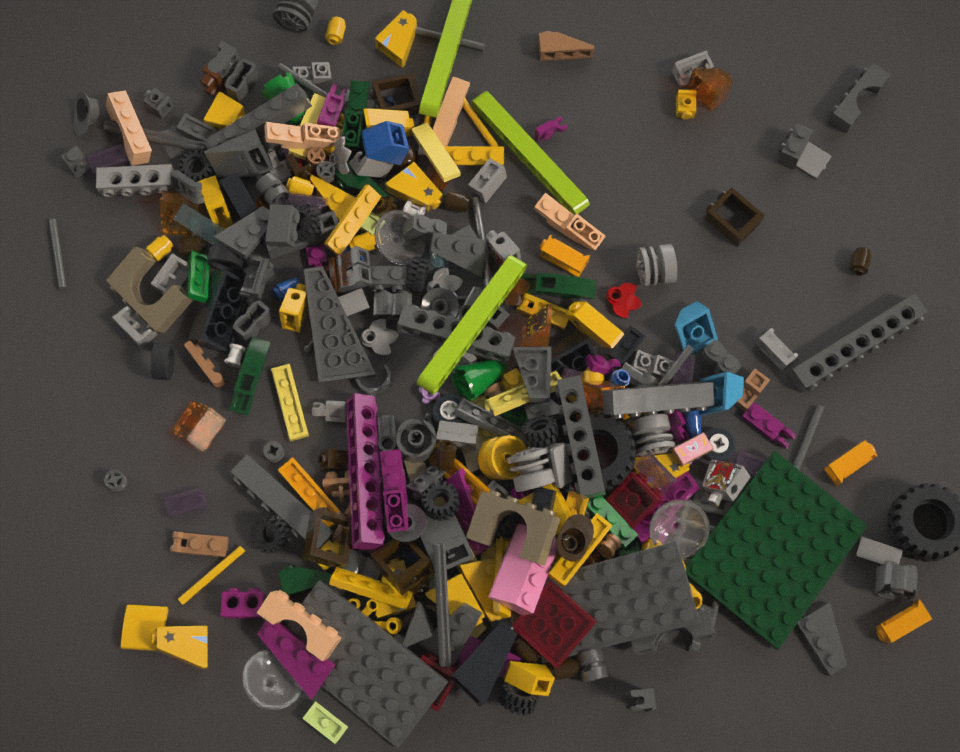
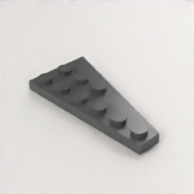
(334, 339)

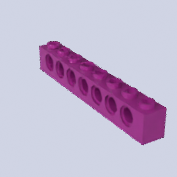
(363, 456)

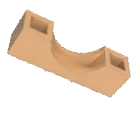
(135, 141)
(320, 639)

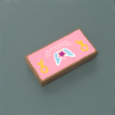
(692, 449)

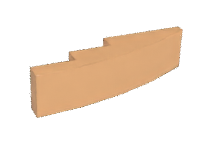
(450, 110)

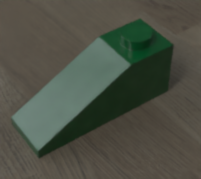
(354, 183)
(301, 580)

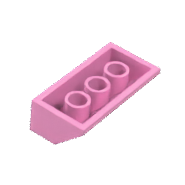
(518, 579)

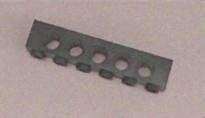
(426, 331)
(574, 387)

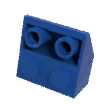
(385, 142)

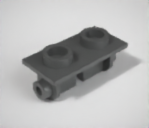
(421, 482)

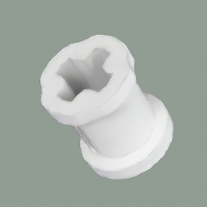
(413, 209)
(235, 355)

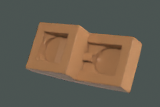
(751, 389)

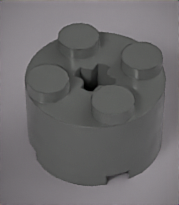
(420, 430)
(896, 581)

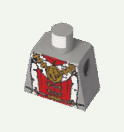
(501, 247)
(724, 481)

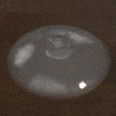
(391, 227)
(692, 528)
(264, 669)

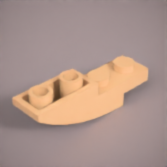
(301, 137)
(568, 224)

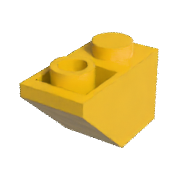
(529, 677)

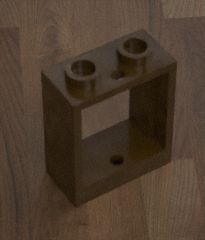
(394, 82)
(724, 227)
(320, 556)
(411, 576)

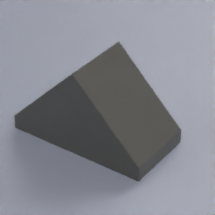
(419, 627)

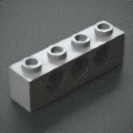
(128, 174)

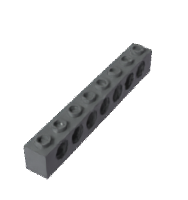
(911, 307)

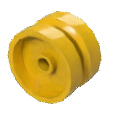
(494, 455)

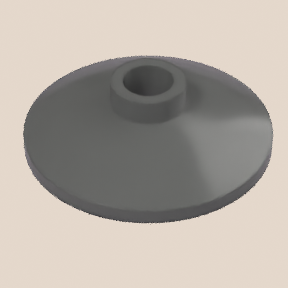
(441, 296)
(418, 520)

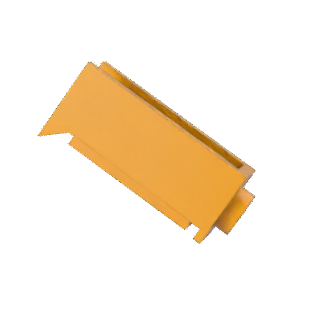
(563, 256)
(850, 462)
(903, 622)

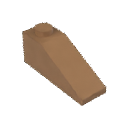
(560, 47)

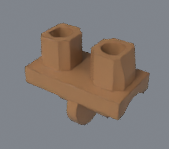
(337, 486)

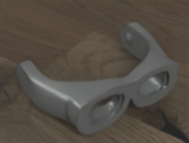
(374, 391)

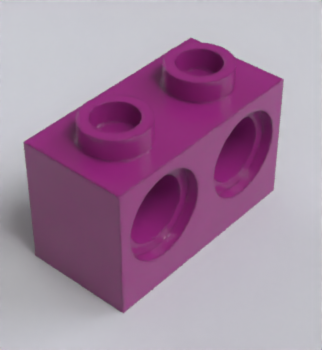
(242, 610)

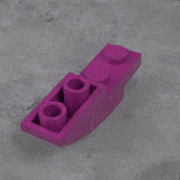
(394, 491)

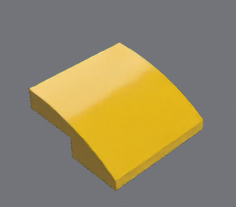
(140, 623)

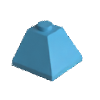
(695, 327)
(727, 391)

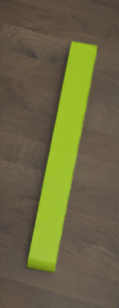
(444, 58)
(530, 153)
(471, 325)

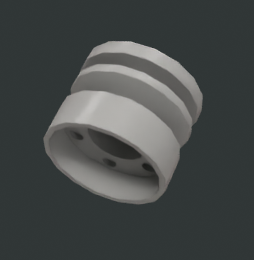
(659, 264)
(650, 435)
(531, 469)

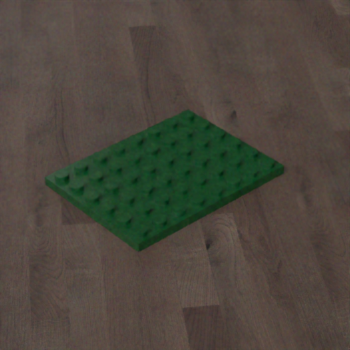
(775, 549)

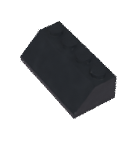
(218, 314)
(570, 354)

